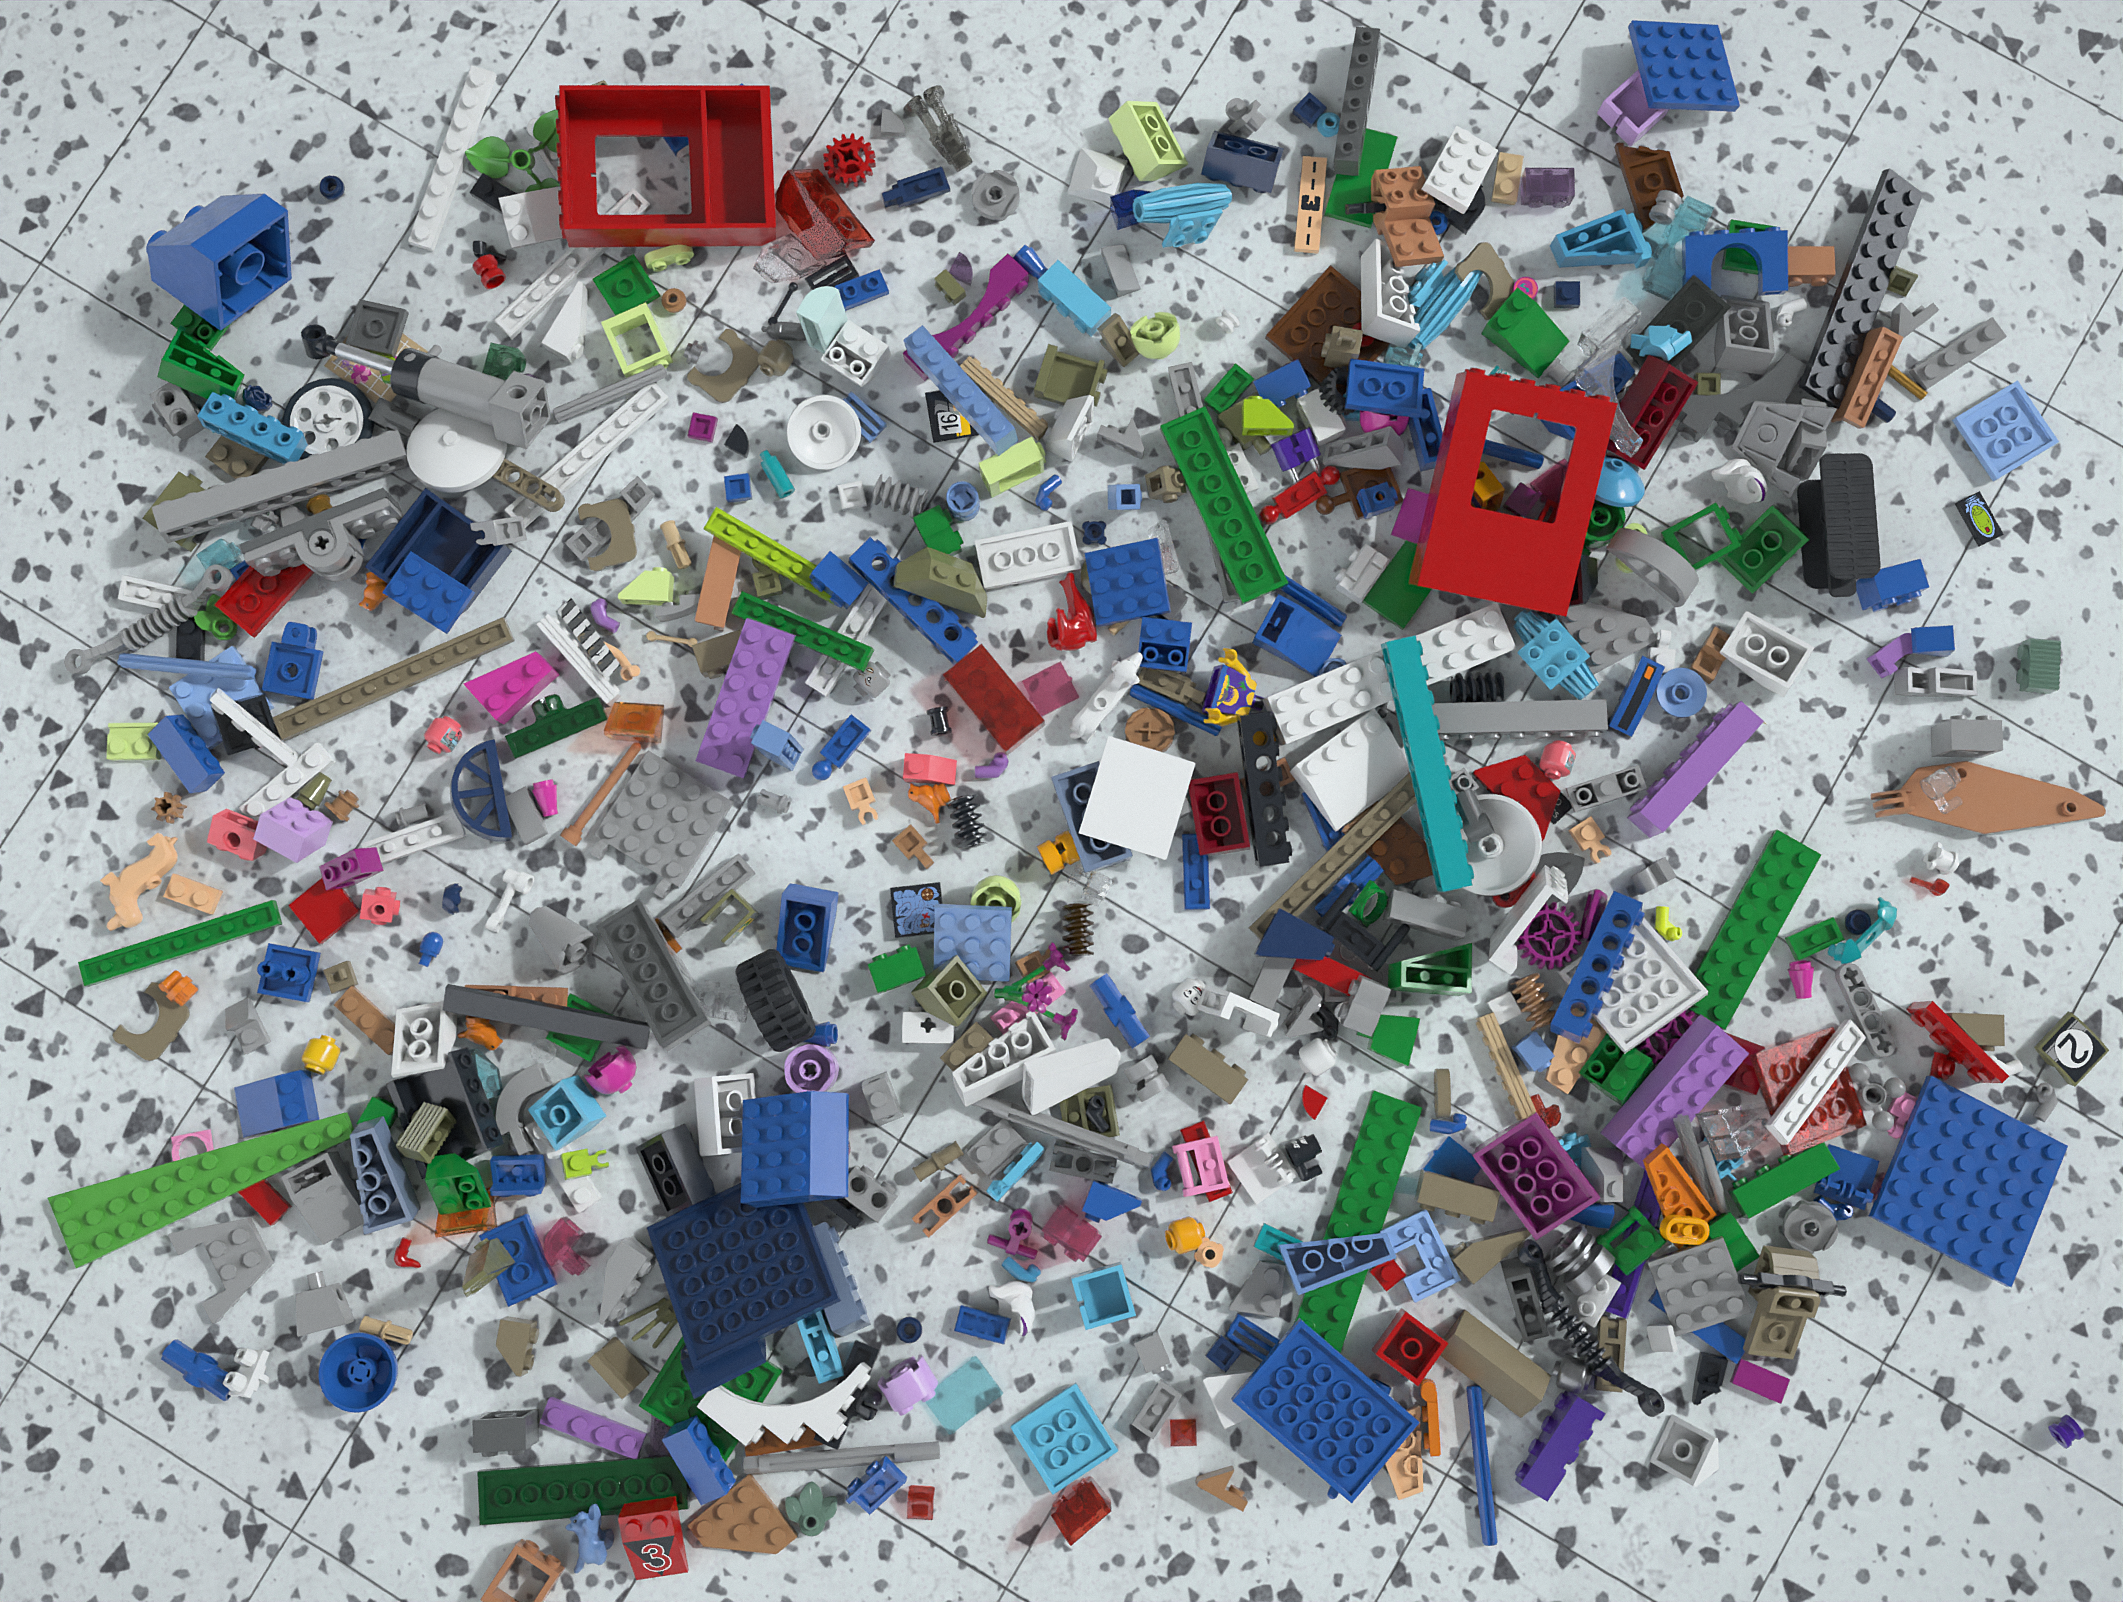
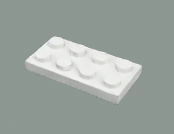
(1460, 169)
(1028, 555)

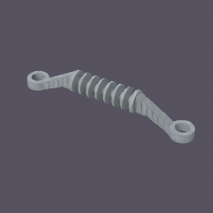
(153, 624)

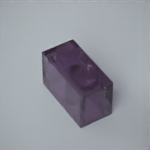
(1547, 187)

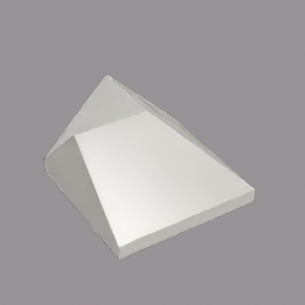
(1686, 1452)

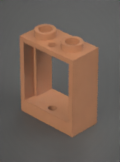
(531, 1553)

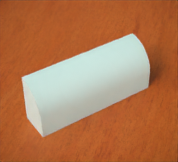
(822, 317)

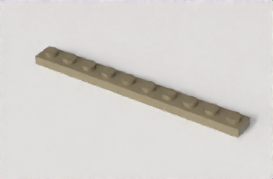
(393, 679)
(1341, 855)

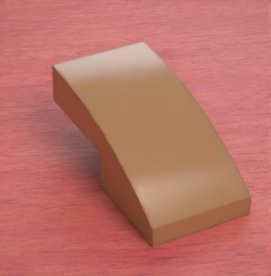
(1709, 658)

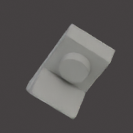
(1905, 322)
(1128, 442)
(1300, 1019)
(247, 1025)

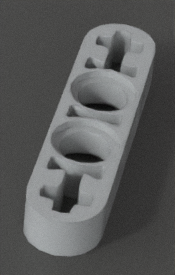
(1868, 1008)

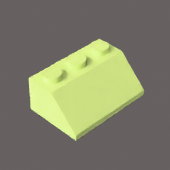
(1147, 140)

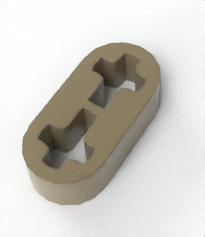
(1442, 1093)

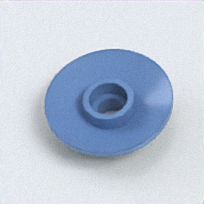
(1691, 686)

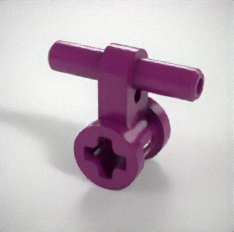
(1017, 1234)

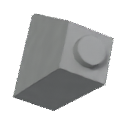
(1805, 446)

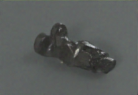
(946, 137)

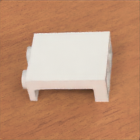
(1221, 1003)

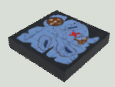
(915, 909)

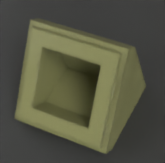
(1901, 281)

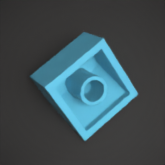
(567, 1112)

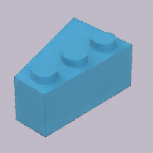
(1598, 242)

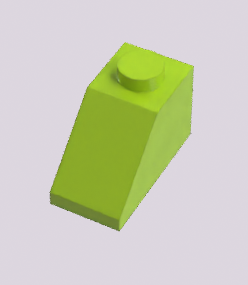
(1263, 418)

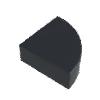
(738, 441)

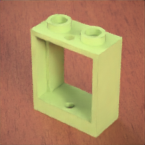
(627, 321)
(1012, 467)

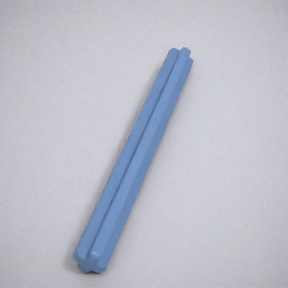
(186, 666)

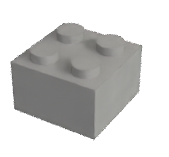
(1966, 737)

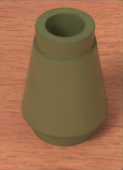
(314, 791)

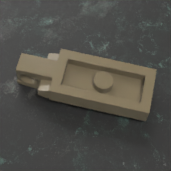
(1171, 685)

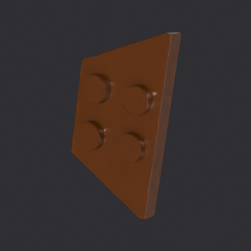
(1645, 175)
(1401, 854)

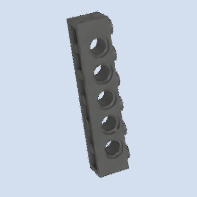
(1357, 101)

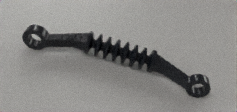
(1603, 1367)

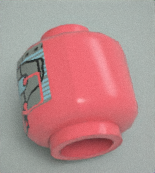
(443, 735)
(1557, 759)

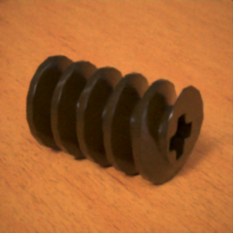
(1077, 929)

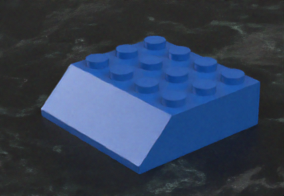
(795, 1148)

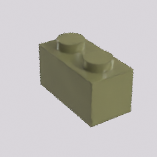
(950, 287)

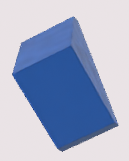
(1933, 640)

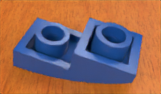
(1596, 1215)

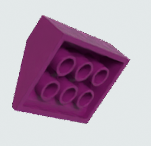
(1535, 1175)

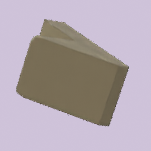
(1117, 340)

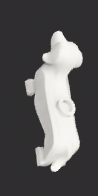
(1106, 697)

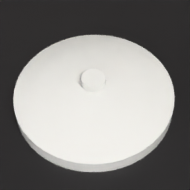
(453, 452)
(1508, 855)

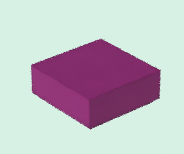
(702, 427)

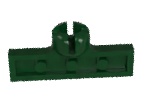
(555, 724)

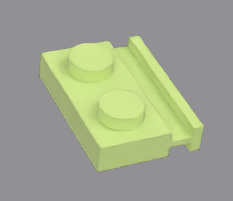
(131, 742)

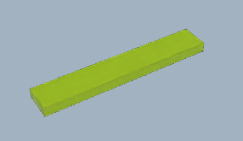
(763, 549)

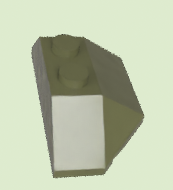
(942, 580)

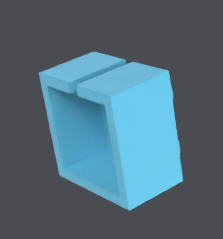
(1104, 1295)

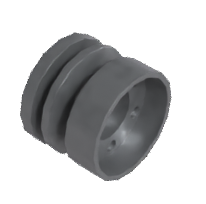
(1583, 1264)

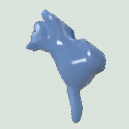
(592, 1539)

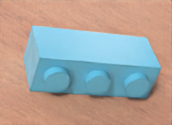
(1073, 298)

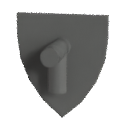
(1568, 863)

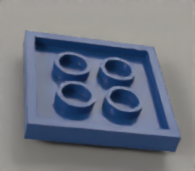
(1127, 582)

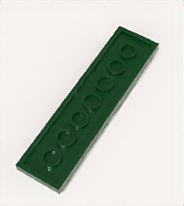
(569, 1488)

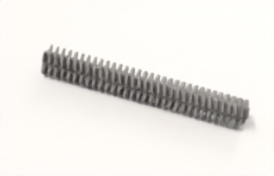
(1693, 1155)

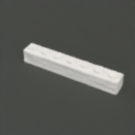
(579, 659)

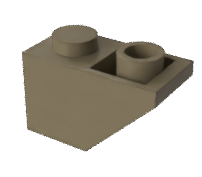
(516, 1342)

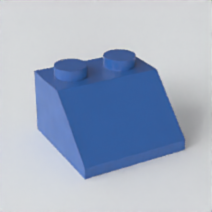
(1107, 1202)

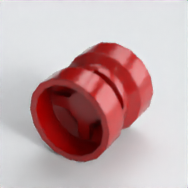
(490, 274)

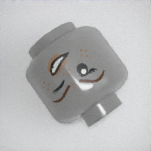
(872, 680)

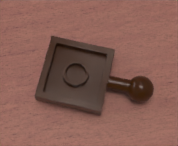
(1353, 481)

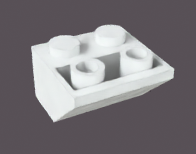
(856, 354)

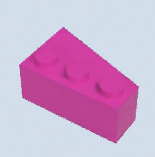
(512, 685)

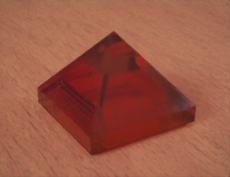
(1183, 1432)

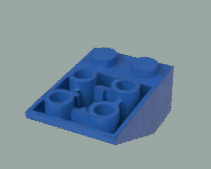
(1296, 636)

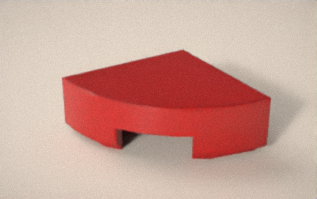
(1312, 1101)

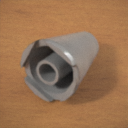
(562, 939)

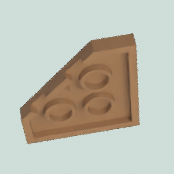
(744, 1521)

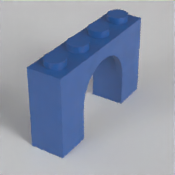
(1767, 248)

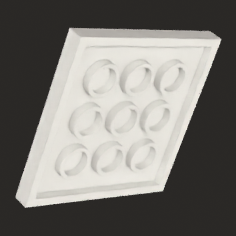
(1645, 991)

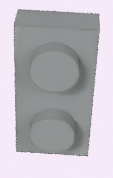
(1156, 1409)

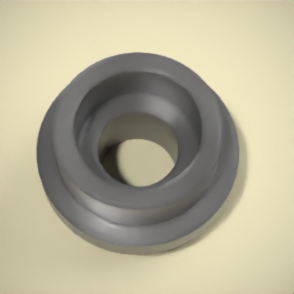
(693, 352)

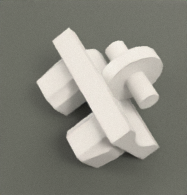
(249, 1374)

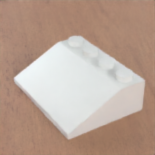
(1352, 770)

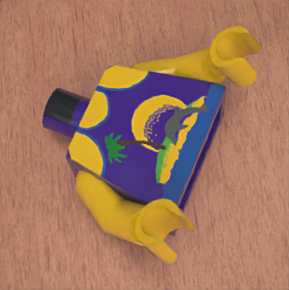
(1230, 691)

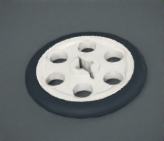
(339, 392)

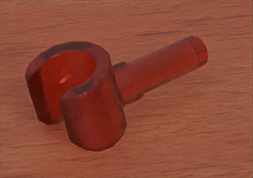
(1938, 888)

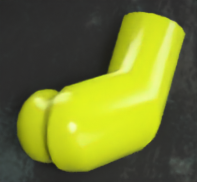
(1664, 927)

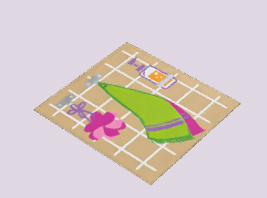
(370, 381)

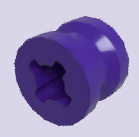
(2066, 1431)

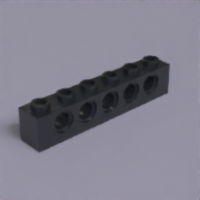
(1263, 853)

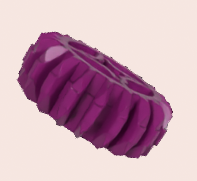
(1568, 933)
(1665, 1046)

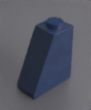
(1294, 939)

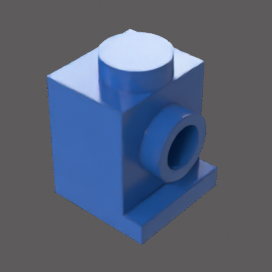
(1371, 506)

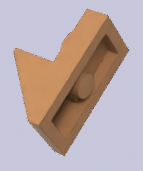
(1216, 1484)

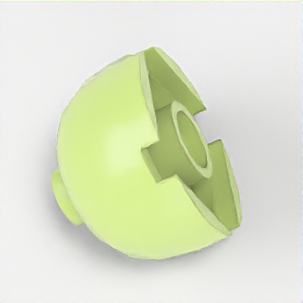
(1156, 336)
(997, 891)

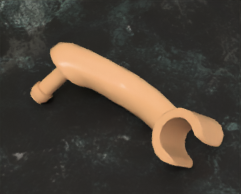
(628, 671)

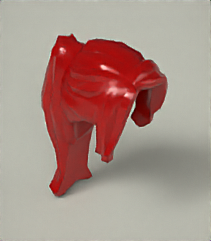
(1077, 626)

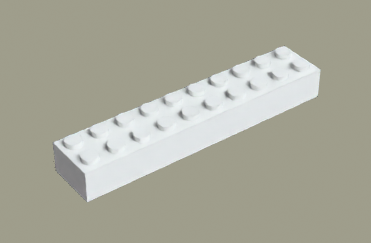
(1366, 683)

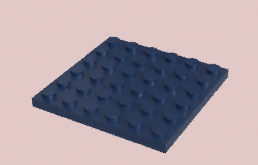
(739, 1272)

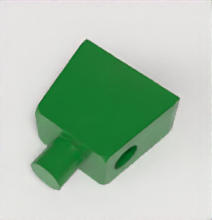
(1394, 1038)

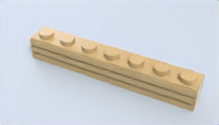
(1005, 398)
(1505, 1065)

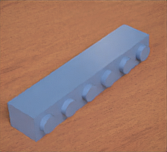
(960, 390)

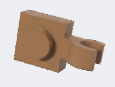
(912, 845)

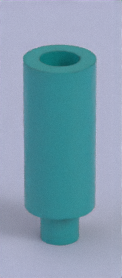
(776, 475)

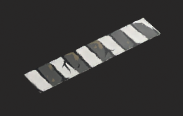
(588, 638)

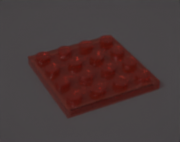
(1780, 1070)

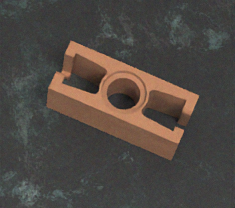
(933, 1204)

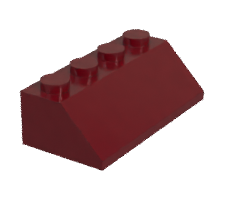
(1653, 406)

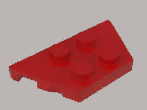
(1525, 784)

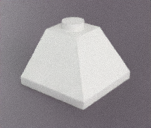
(1097, 176)

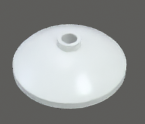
(828, 448)

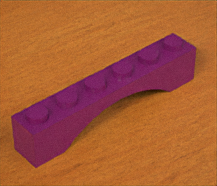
(1005, 281)

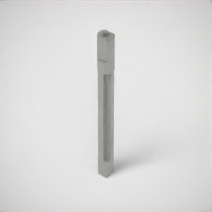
(1065, 1131)
(840, 1458)

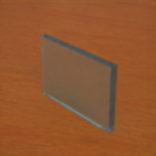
(963, 1395)

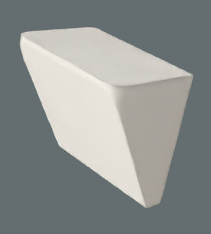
(1662, 1337)

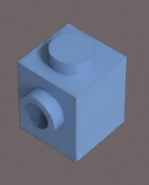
(1124, 496)
(1533, 1052)

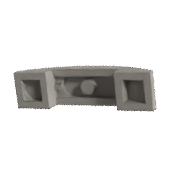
(598, 534)

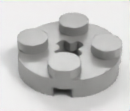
(991, 182)
(1808, 1212)

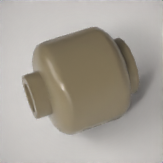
(775, 358)

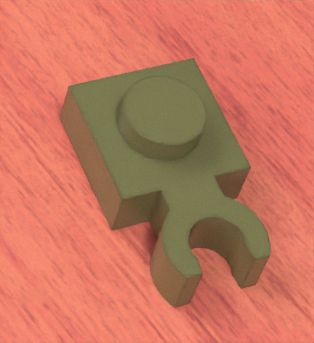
(766, 581)

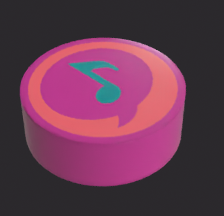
(1527, 285)

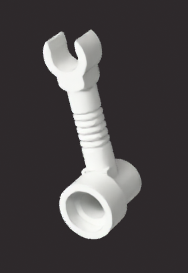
(515, 882)

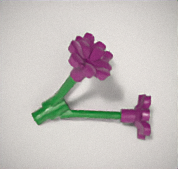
(1036, 993)

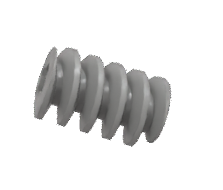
(899, 497)

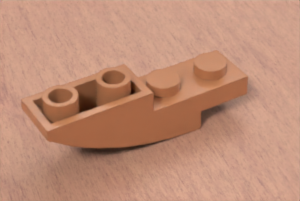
(550, 995)

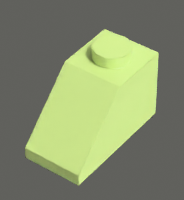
(649, 588)

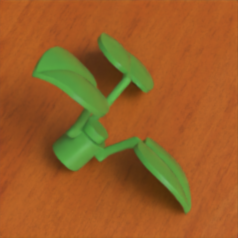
(493, 153)

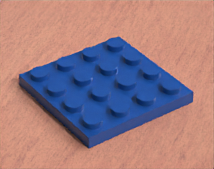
(1683, 66)

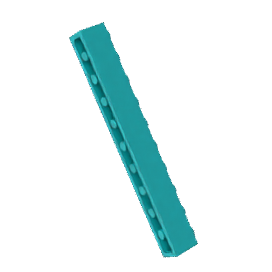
(1426, 764)

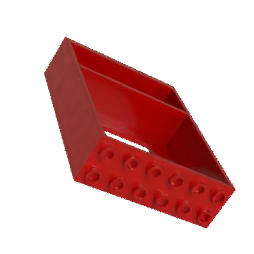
(727, 156)
(1496, 552)

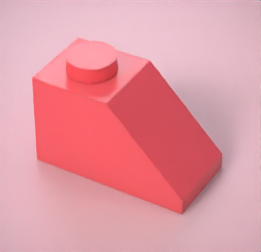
(929, 769)

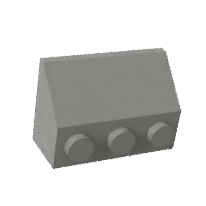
(1426, 914)

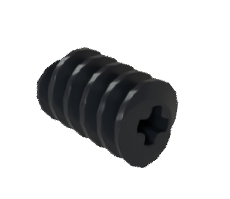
(1477, 687)
(966, 821)

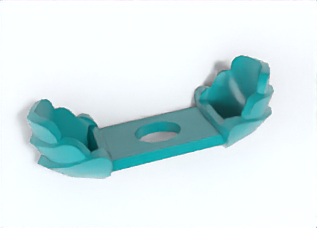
(1851, 950)

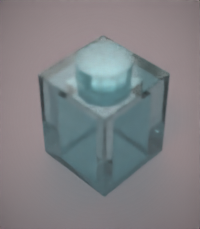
(221, 554)

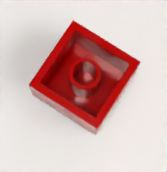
(1409, 1347)

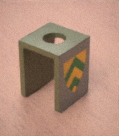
(721, 905)

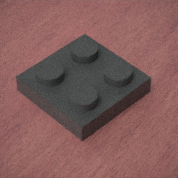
(377, 328)

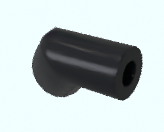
(1329, 1022)
(1095, 1112)

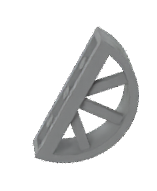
(1655, 564)

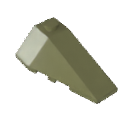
(485, 1265)

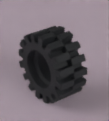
(1330, 392)

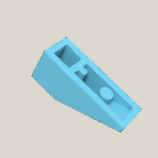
(821, 1346)

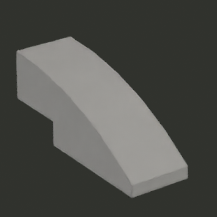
(1935, 682)

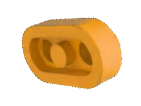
(1679, 1229)

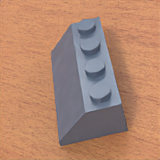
(1073, 794)

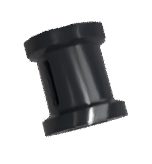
(939, 721)

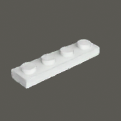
(244, 721)
(288, 781)
(417, 838)
(579, 1190)

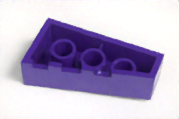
(1557, 1444)

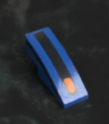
(1636, 696)

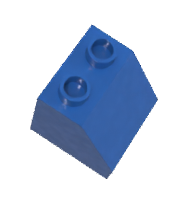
(224, 256)

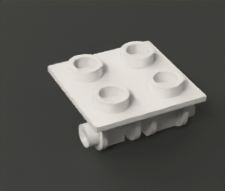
(1262, 1168)

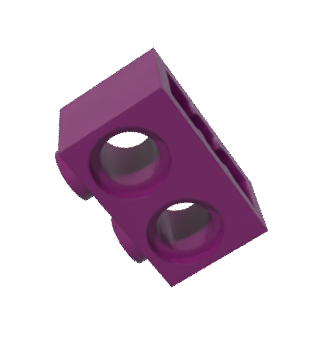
(351, 868)

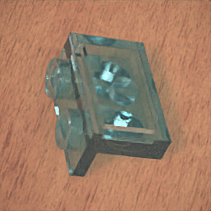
(1401, 357)

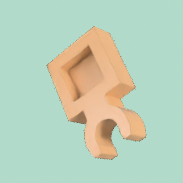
(859, 797)
(1588, 835)

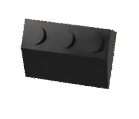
(675, 1170)

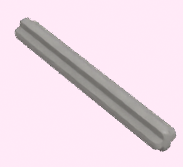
(610, 392)

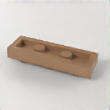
(368, 1018)

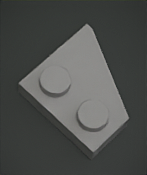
(1261, 1291)

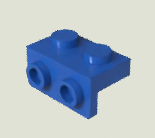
(517, 1175)
(876, 1485)

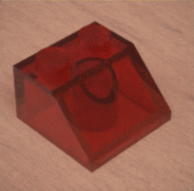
(1080, 1509)

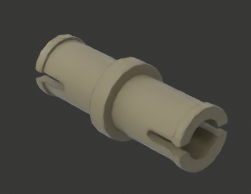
(938, 1161)

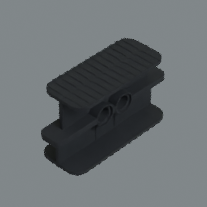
(1841, 524)

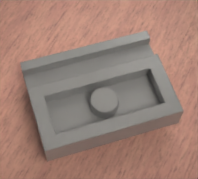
(997, 1148)

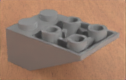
(325, 1196)
(622, 1276)

